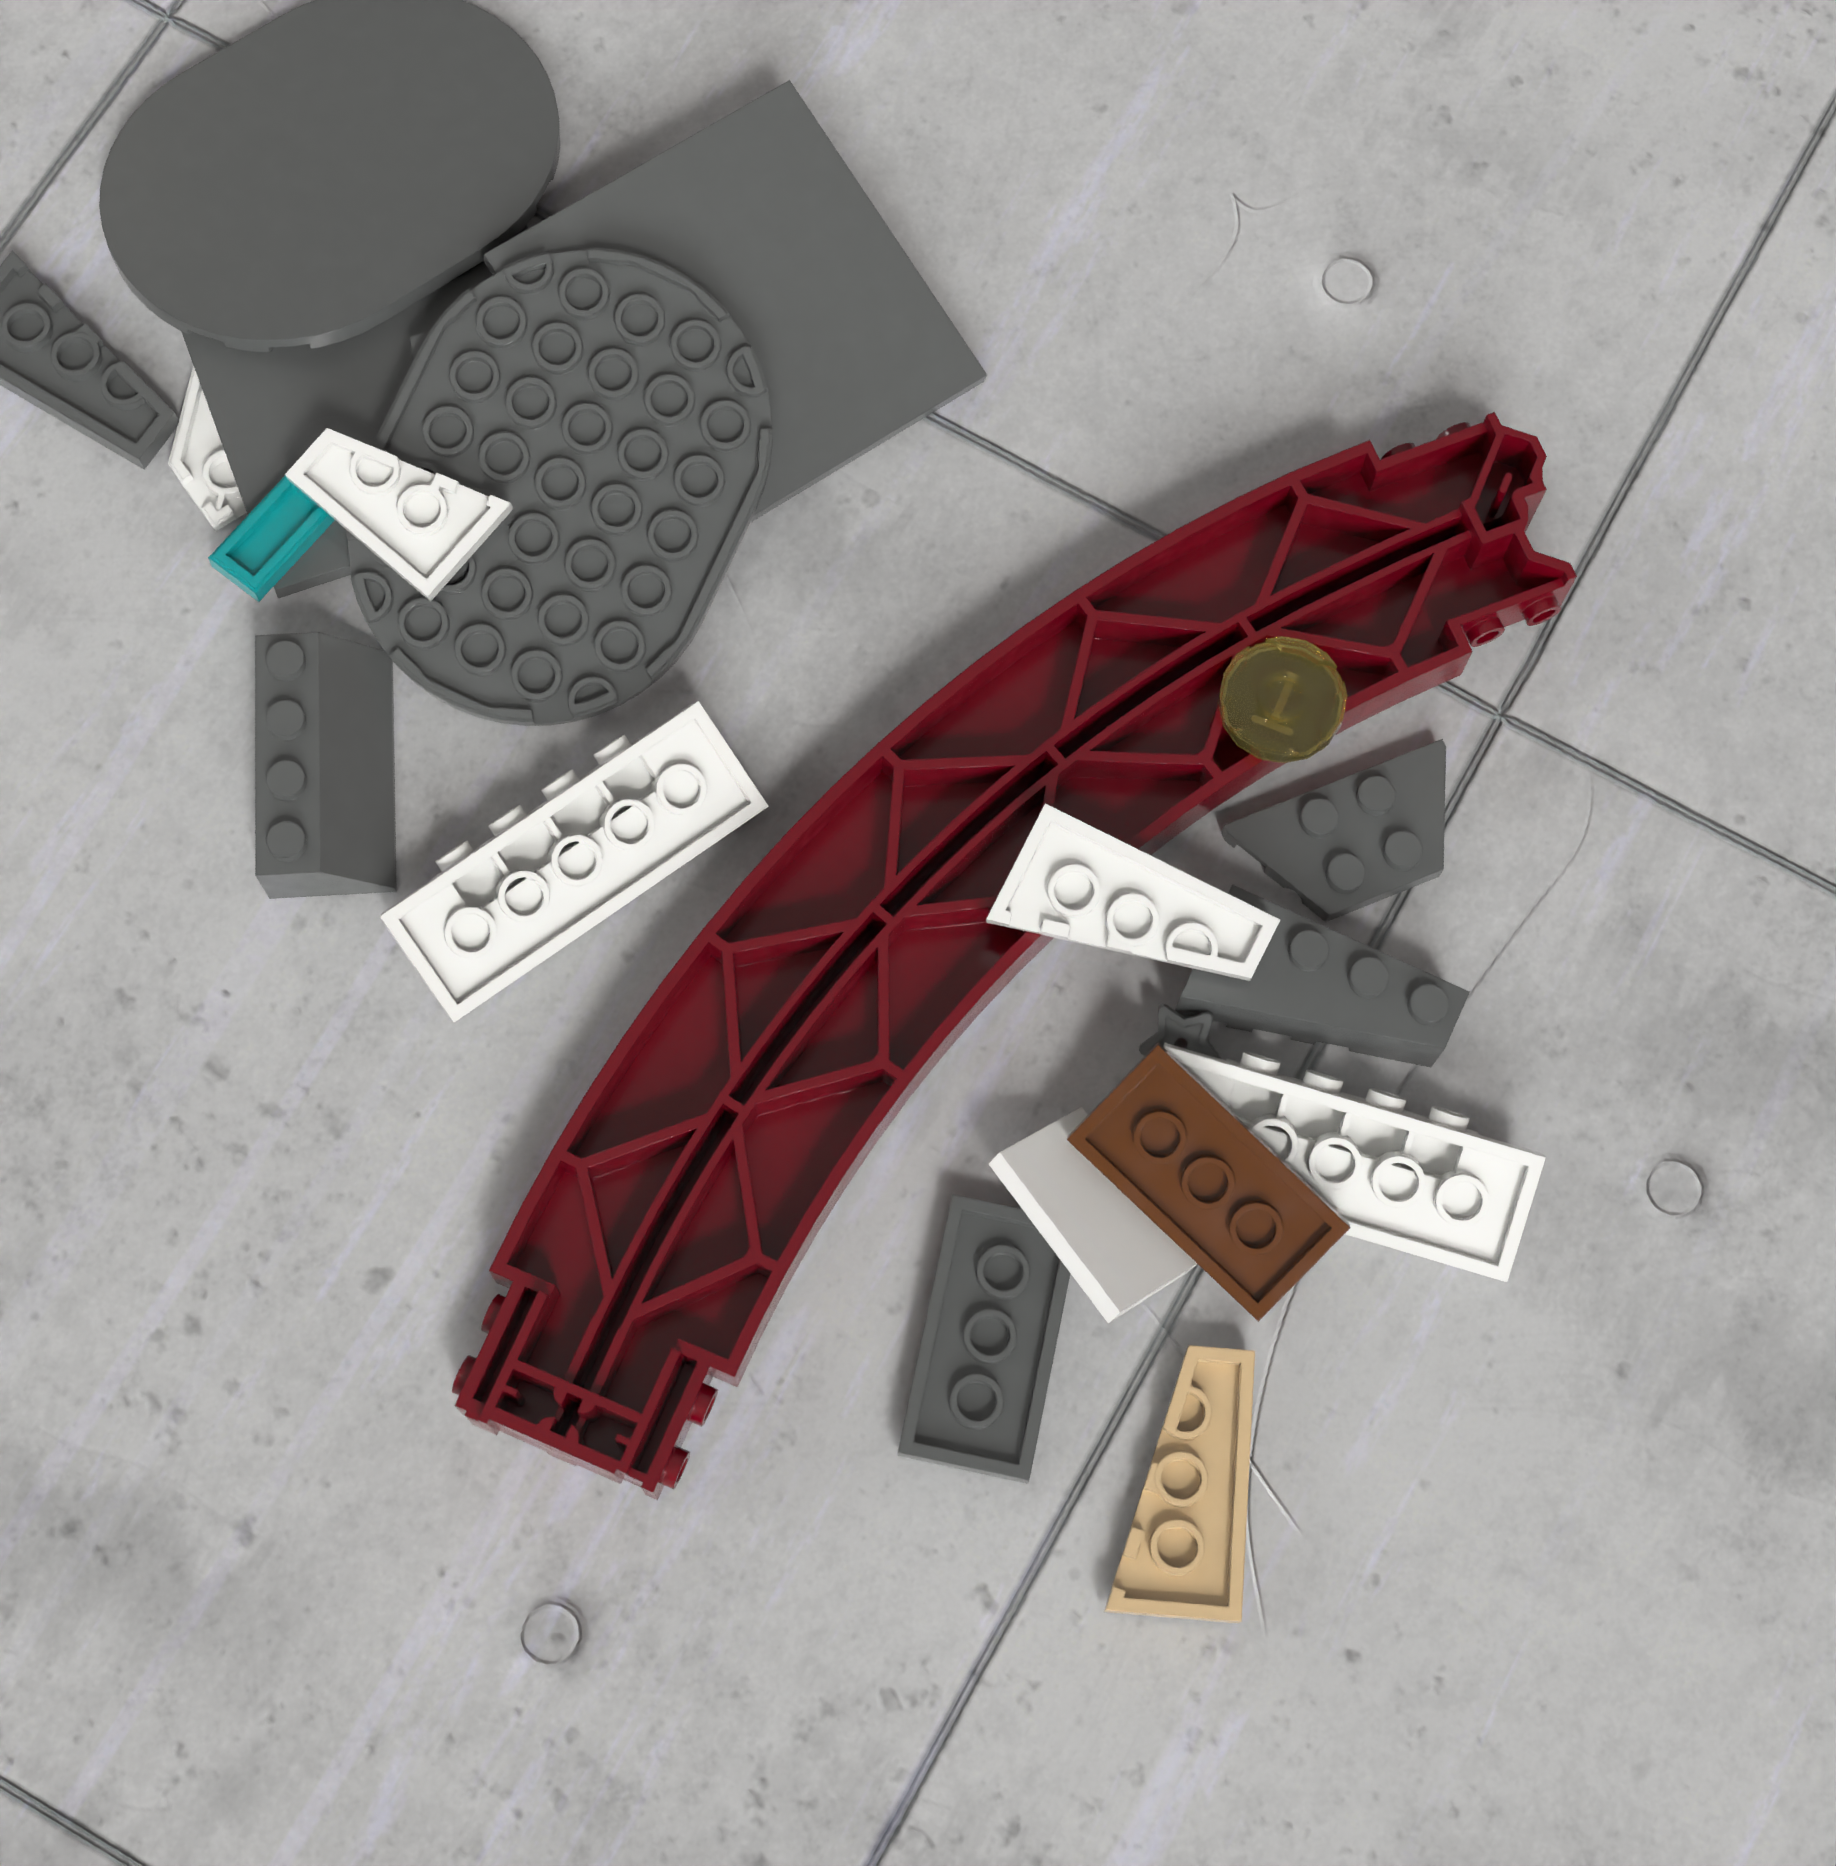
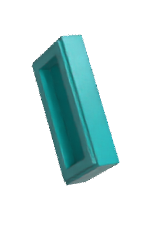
(270, 539)

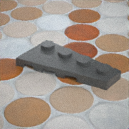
(71, 373)

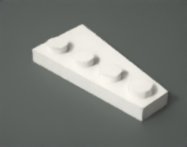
(1117, 898)

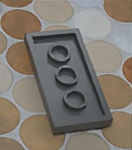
(986, 1344)

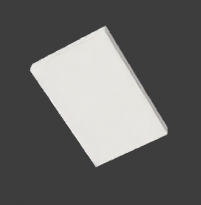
(1088, 1221)

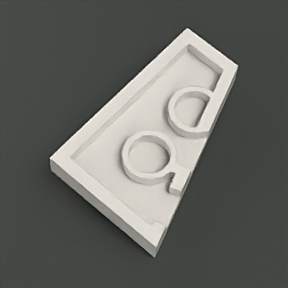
(403, 514)

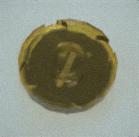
(1282, 700)

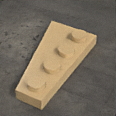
(1192, 1513)

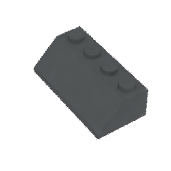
(323, 767)

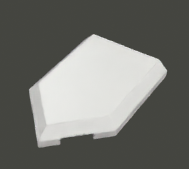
(201, 461)

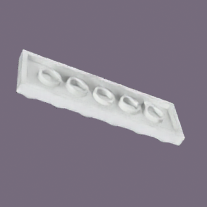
(572, 859)
(1385, 1170)

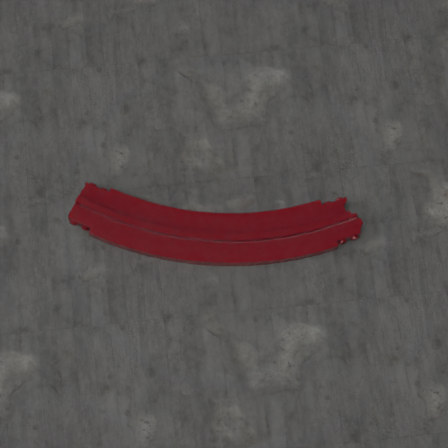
(867, 931)

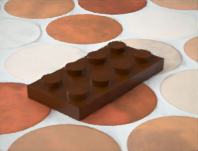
(1208, 1182)

